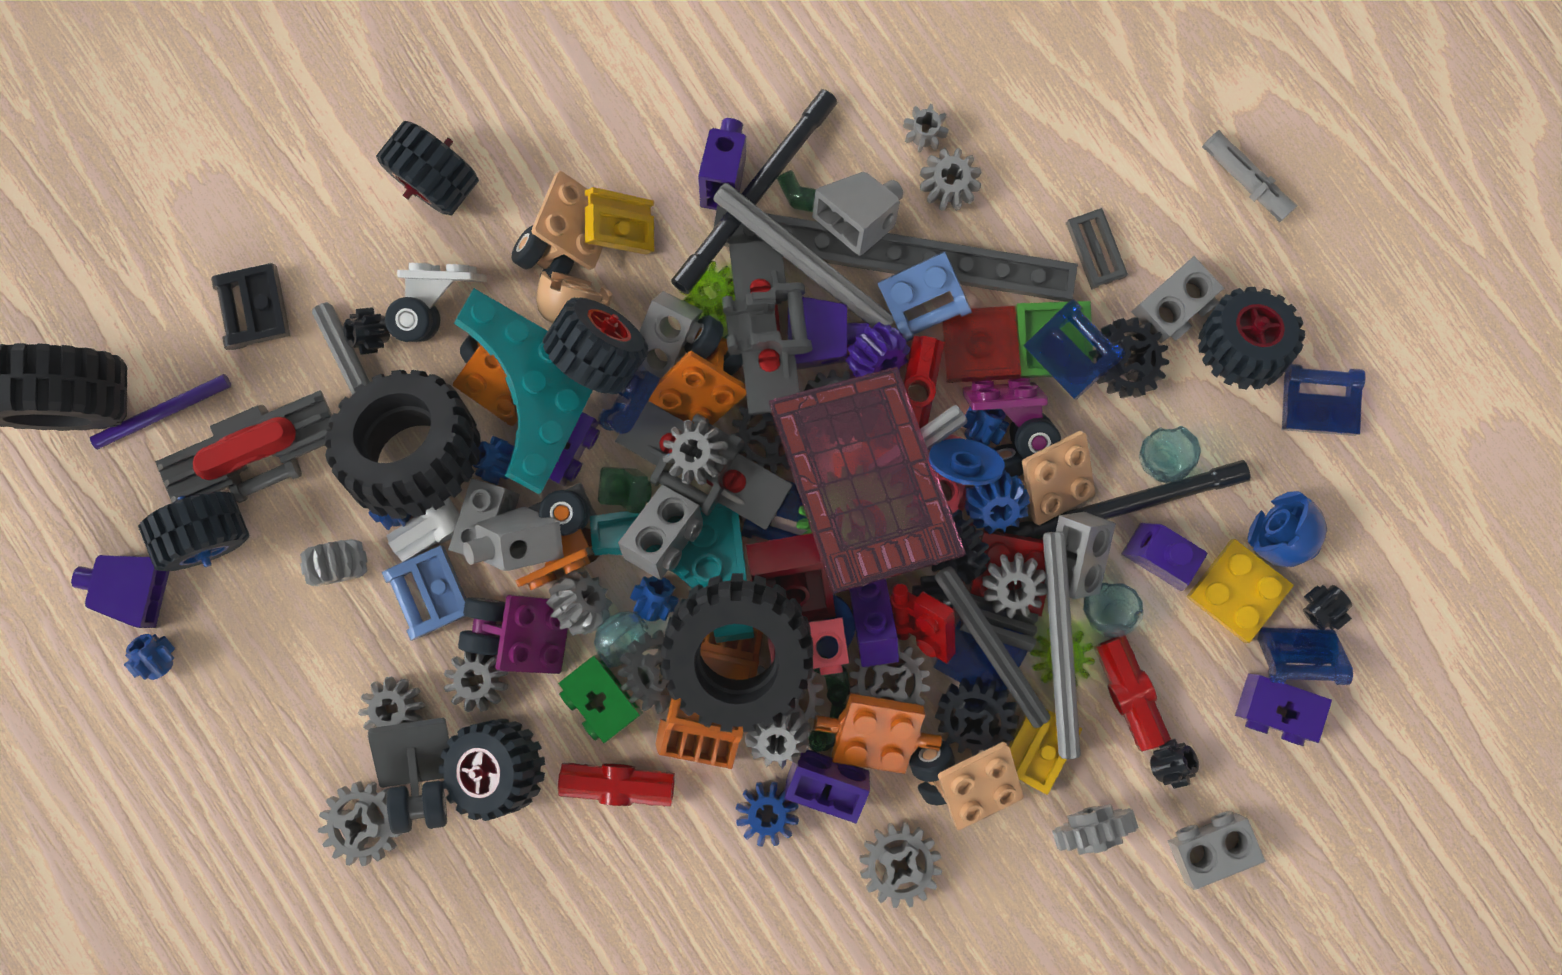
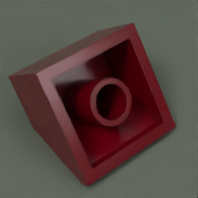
(798, 569)

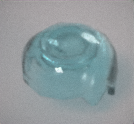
(1169, 454)
(1114, 610)
(616, 634)

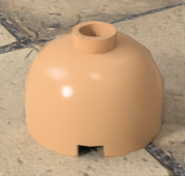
(557, 290)

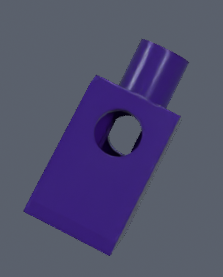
(722, 161)
(828, 332)
(1165, 554)
(123, 589)

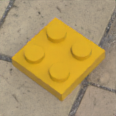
(1240, 591)

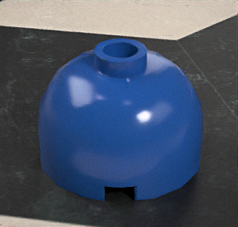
(1289, 531)

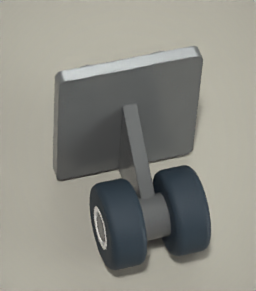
(409, 756)

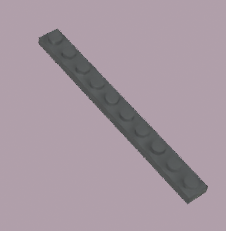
(897, 252)

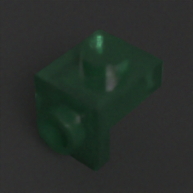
(624, 488)

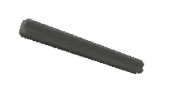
(992, 646)

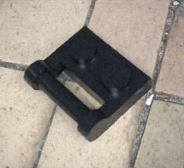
(261, 304)

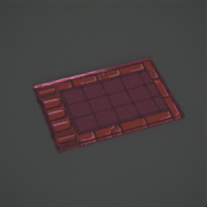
(865, 479)

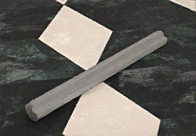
(801, 256)
(1061, 645)

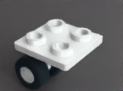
(415, 315)

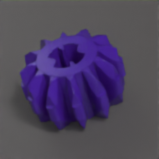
(877, 350)

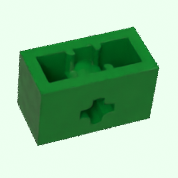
(598, 678)

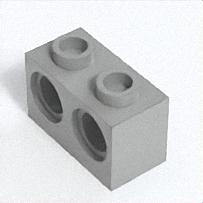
(1174, 296)
(660, 334)
(480, 503)
(653, 529)
(1087, 551)
(1217, 860)

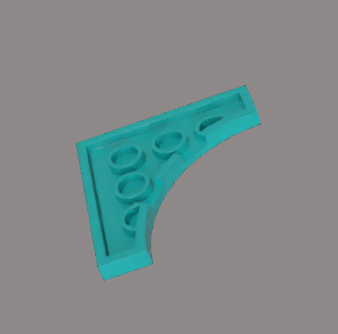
(544, 396)
(713, 553)

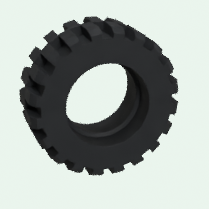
(61, 387)
(378, 414)
(731, 700)

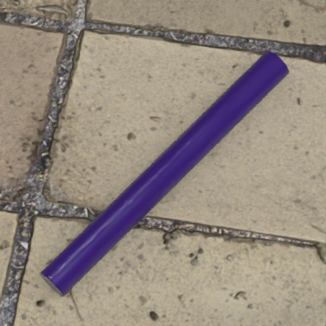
(160, 411)

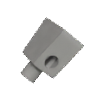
(858, 209)
(515, 540)

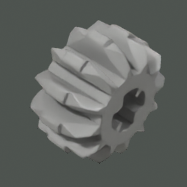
(964, 181)
(705, 441)
(333, 562)
(1014, 599)
(579, 602)
(471, 692)
(391, 694)
(788, 742)

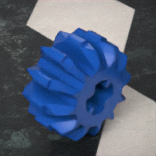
(997, 503)
(755, 819)

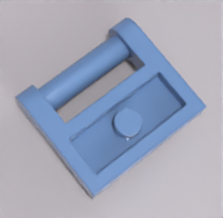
(920, 285)
(437, 586)

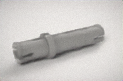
(1249, 176)

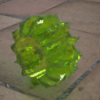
(716, 281)
(1046, 658)

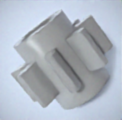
(929, 117)

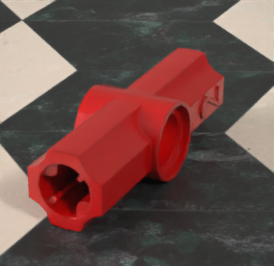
(923, 370)
(1132, 693)
(616, 784)

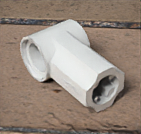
(424, 531)

